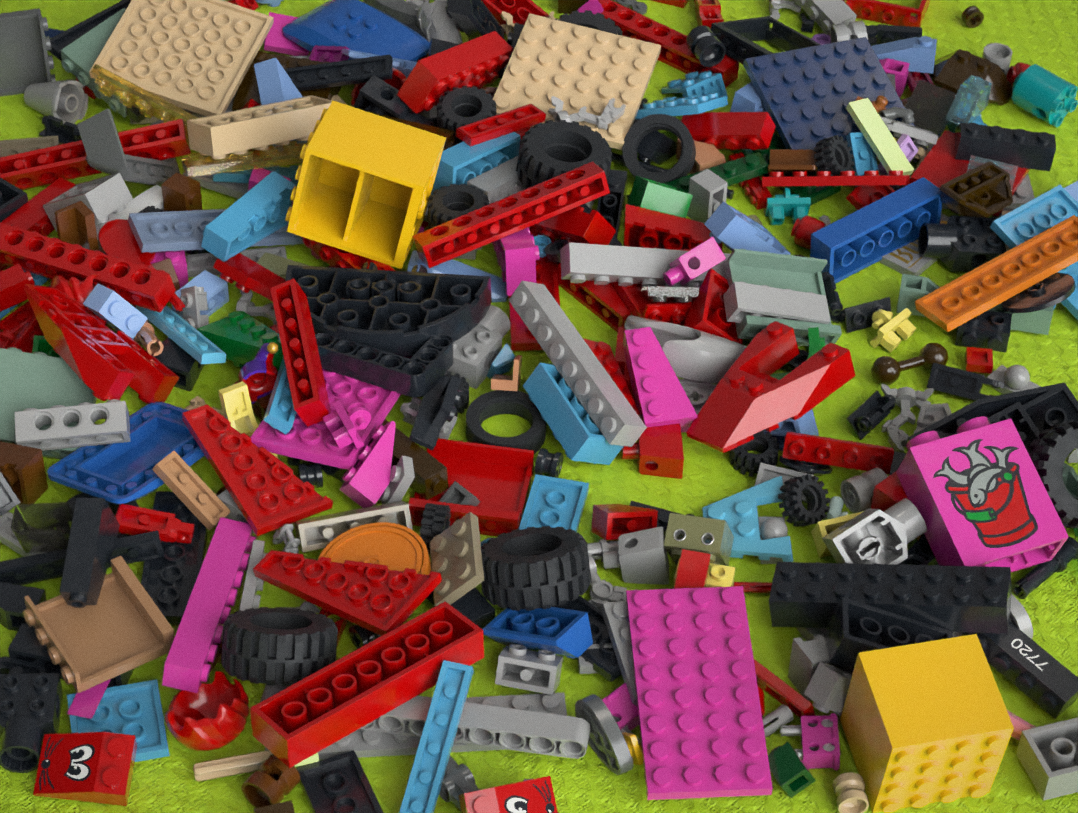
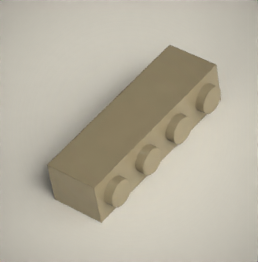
(321, 530)

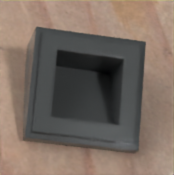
(459, 495)

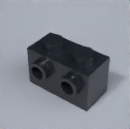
(986, 330)

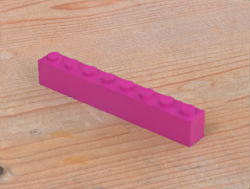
(209, 606)

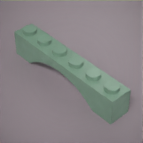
(916, 287)

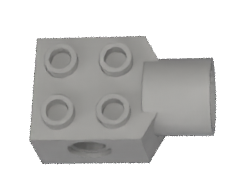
(480, 347)
(877, 535)

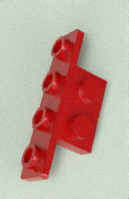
(248, 275)
(837, 452)

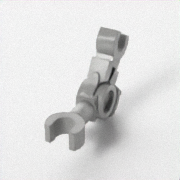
(603, 591)

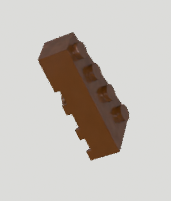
(23, 471)

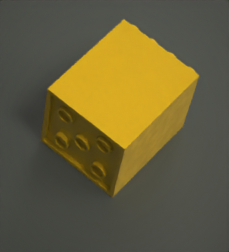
(364, 183)

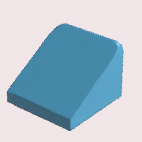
(502, 363)

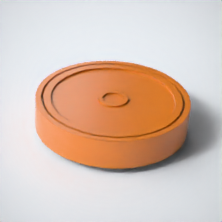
(382, 545)

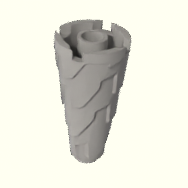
(436, 23)

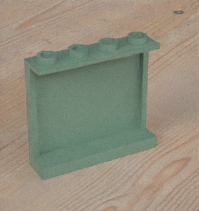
(84, 51)
(780, 272)
(37, 383)

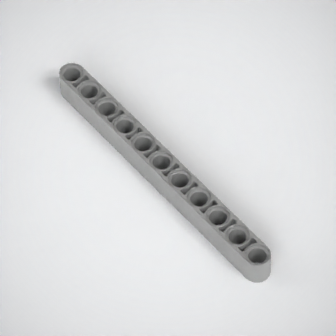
(488, 726)

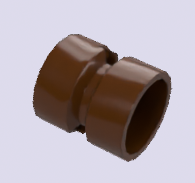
(270, 783)

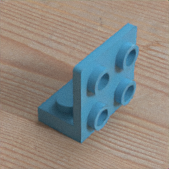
(697, 84)

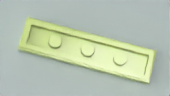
(879, 136)

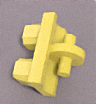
(887, 327)

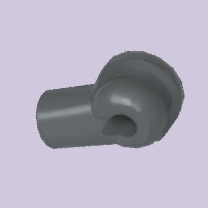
(897, 112)

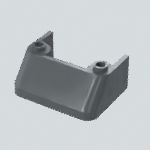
(107, 155)

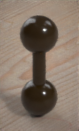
(887, 369)

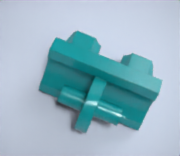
(786, 205)

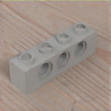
(86, 433)

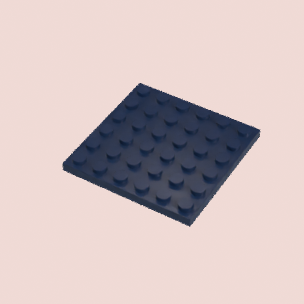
(812, 86)

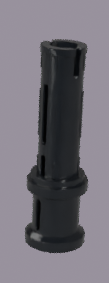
(1044, 570)

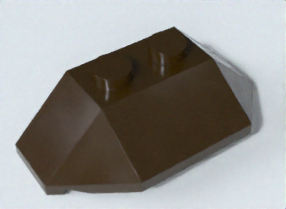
(957, 66)
(978, 191)

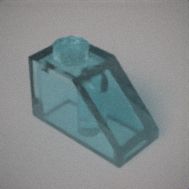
(970, 100)

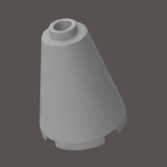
(58, 98)

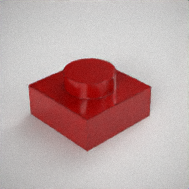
(979, 360)

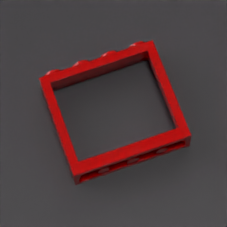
(888, 12)

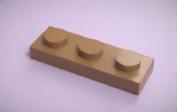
(191, 490)

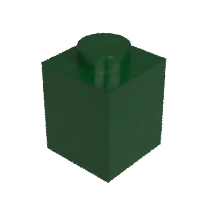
(789, 769)

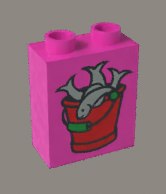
(981, 497)

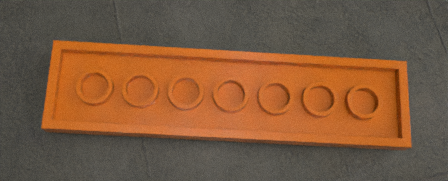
(1002, 276)

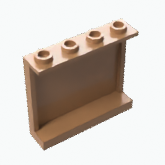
(102, 638)

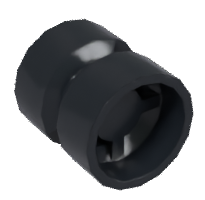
(705, 46)

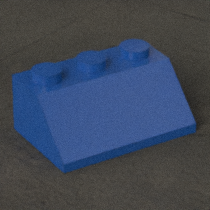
(549, 629)

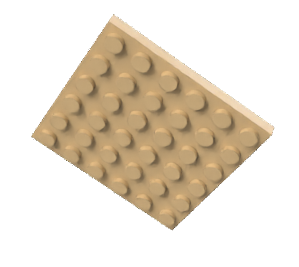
(186, 50)
(580, 69)

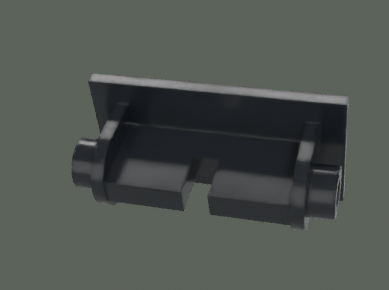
(54, 127)
(833, 300)
(860, 316)
(871, 413)

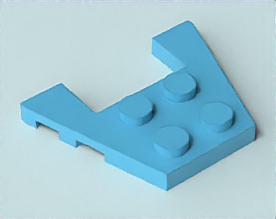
(742, 518)

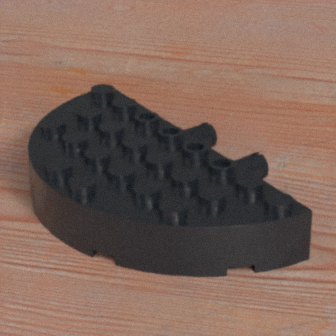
(392, 307)

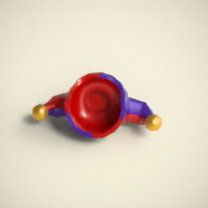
(260, 372)

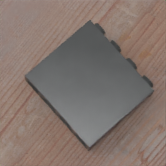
(24, 51)

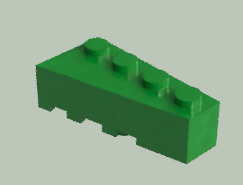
(241, 338)

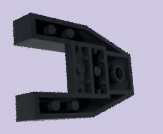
(1029, 409)

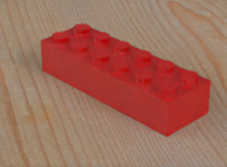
(466, 64)

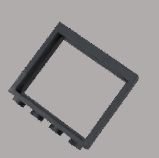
(739, 34)

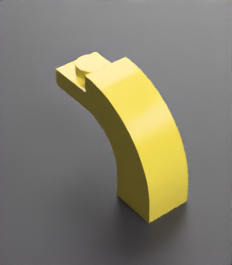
(238, 408)

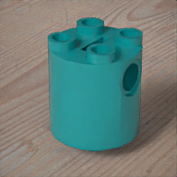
(1044, 94)

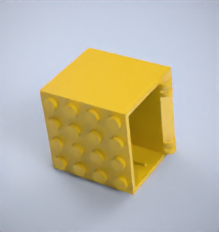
(925, 723)

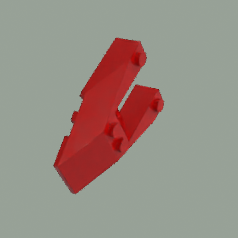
(96, 353)
(754, 401)

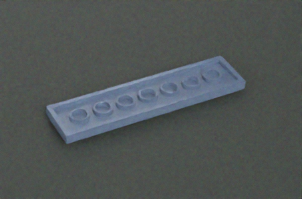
(184, 230)

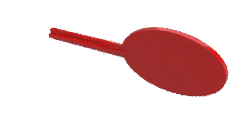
(119, 241)

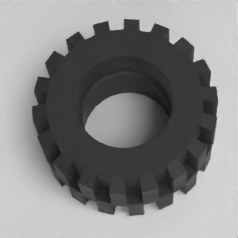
(464, 107)
(454, 202)

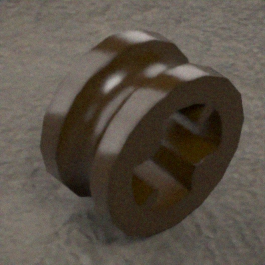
(972, 16)

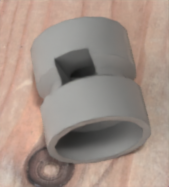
(842, 32)
(998, 54)
(858, 490)

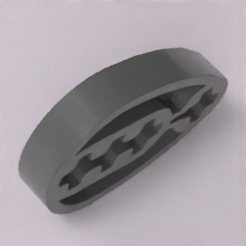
(605, 734)

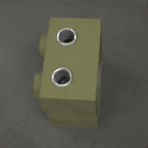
(699, 535)

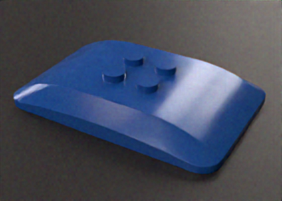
(358, 28)
(125, 469)

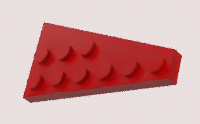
(252, 475)
(352, 589)

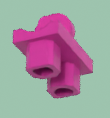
(345, 426)

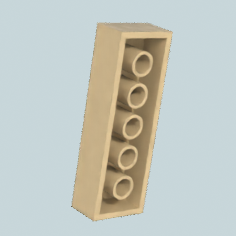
(256, 127)

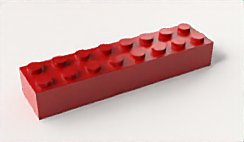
(364, 684)

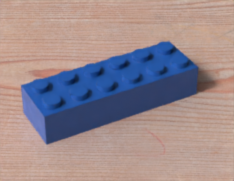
(876, 229)

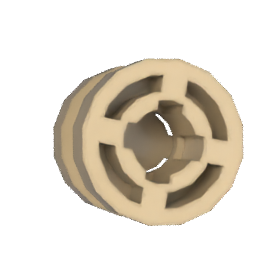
(850, 793)

